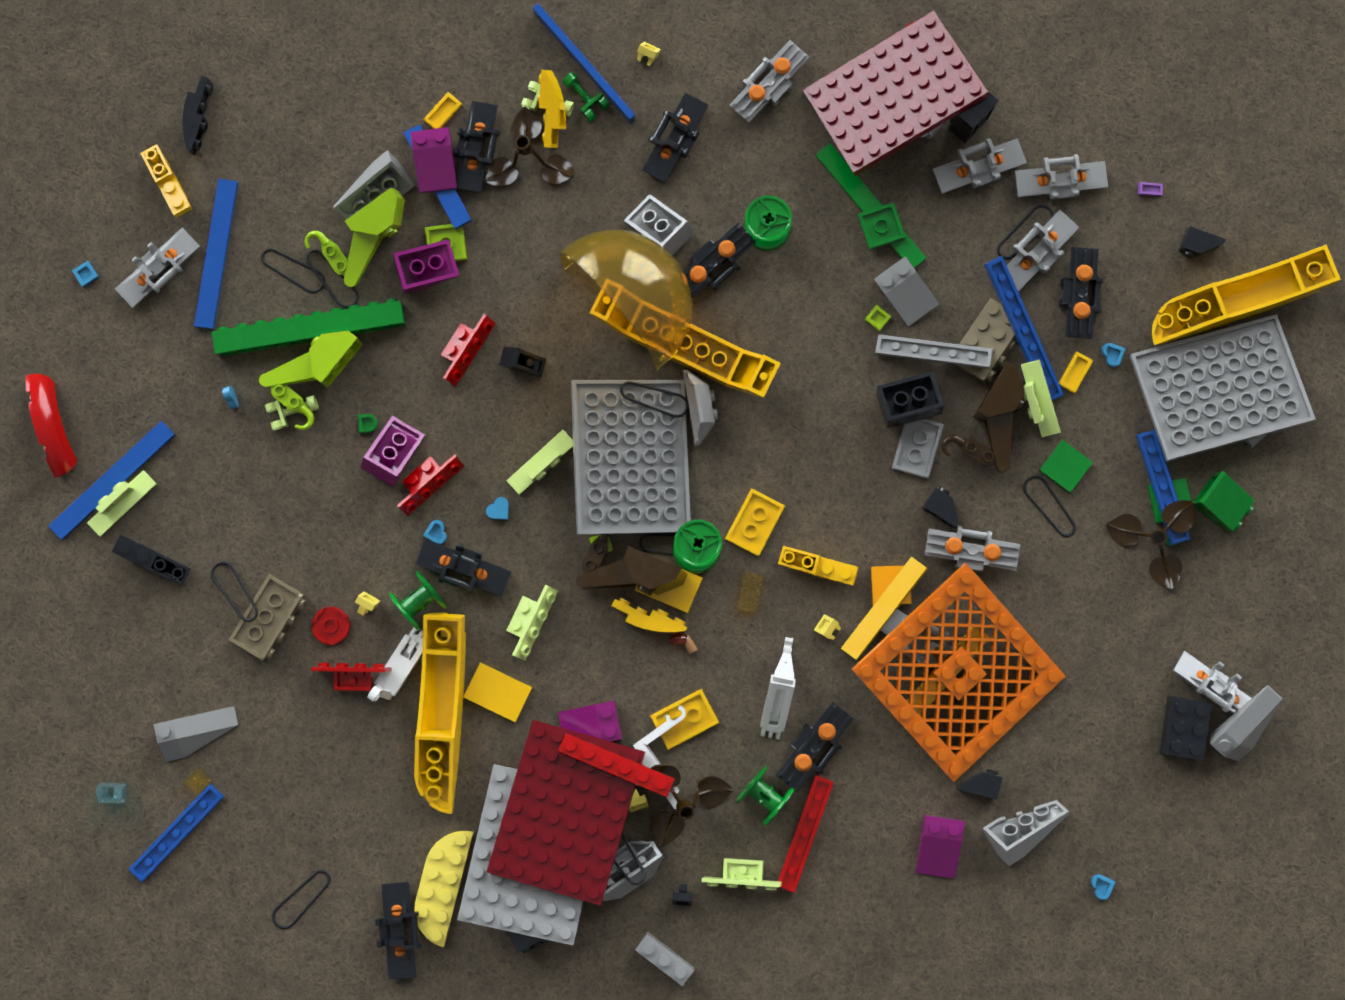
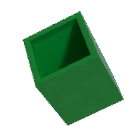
(1224, 502)

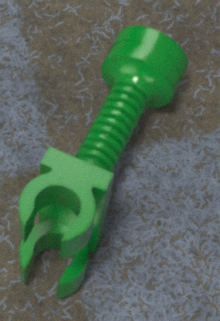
(571, 81)

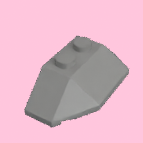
(700, 406)
(650, 859)

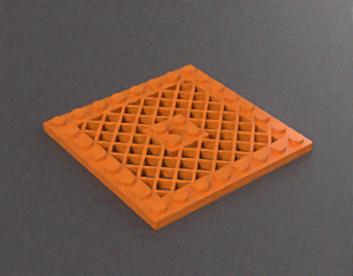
(1009, 713)

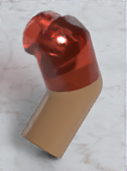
(683, 639)

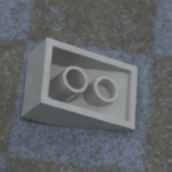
(659, 224)
(906, 291)

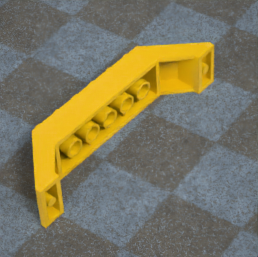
(702, 353)

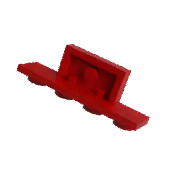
(464, 347)
(426, 481)
(352, 678)

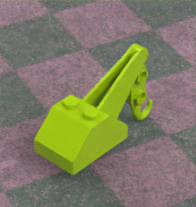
(370, 225)
(323, 363)

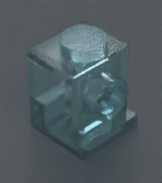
(103, 795)

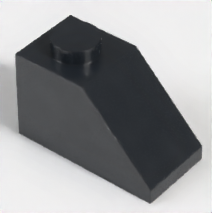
(1198, 242)
(522, 361)
(941, 506)
(983, 784)

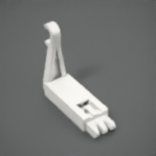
(390, 682)
(779, 694)
(649, 758)

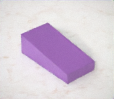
(1150, 189)

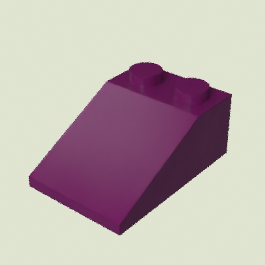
(434, 160)
(425, 266)
(392, 451)
(593, 720)
(939, 846)

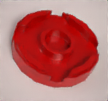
(336, 624)

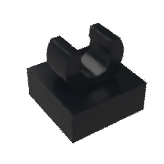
(682, 898)

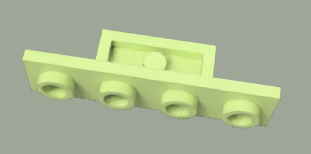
(1039, 399)
(547, 457)
(120, 501)
(529, 619)
(742, 872)

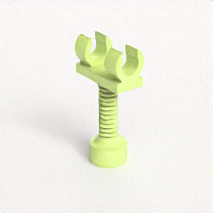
(532, 105)
(311, 403)

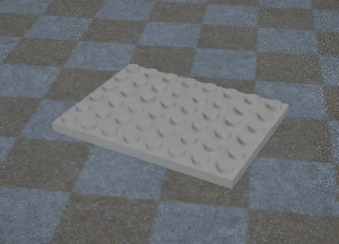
(1222, 388)
(629, 457)
(505, 902)

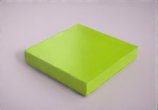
(445, 232)

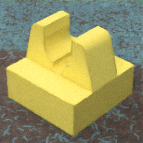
(648, 50)
(366, 603)
(827, 626)
(638, 802)

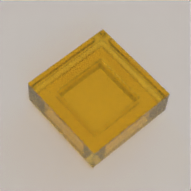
(198, 781)

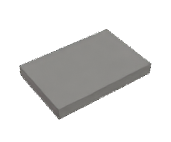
(917, 447)

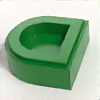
(367, 423)

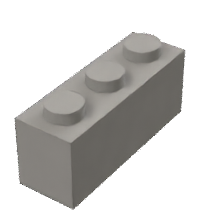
(664, 958)

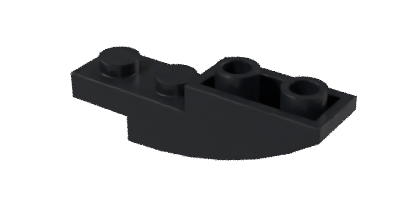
(193, 121)
(151, 560)

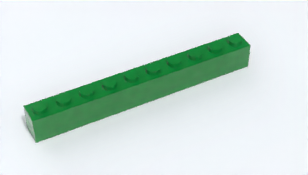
(305, 328)

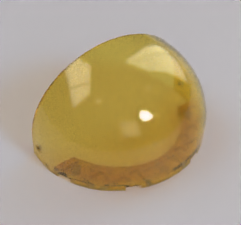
(641, 282)

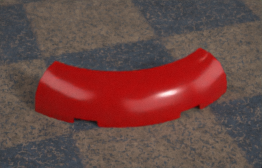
(48, 424)

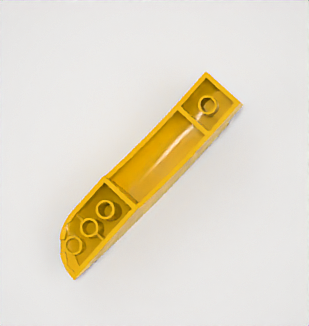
(1245, 295)
(440, 709)

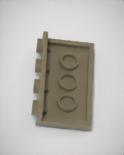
(990, 331)
(276, 611)

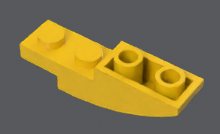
(551, 100)
(166, 180)
(818, 566)
(655, 622)

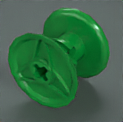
(770, 210)
(700, 534)
(417, 600)
(765, 796)

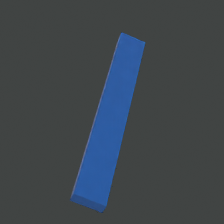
(586, 66)
(216, 254)
(1020, 321)
(119, 472)

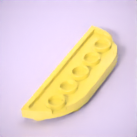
(441, 885)

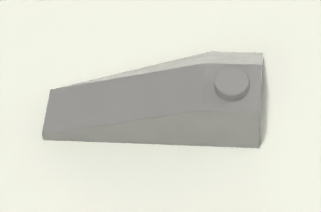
(379, 177)
(1243, 729)
(188, 734)
(1019, 835)

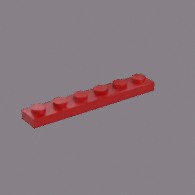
(616, 765)
(805, 833)

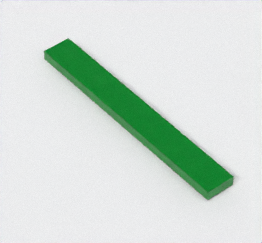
(864, 198)

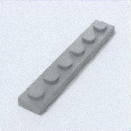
(934, 351)

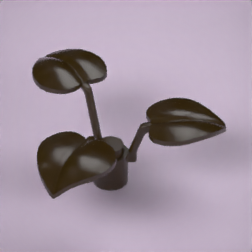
(527, 127)
(1178, 516)
(711, 793)

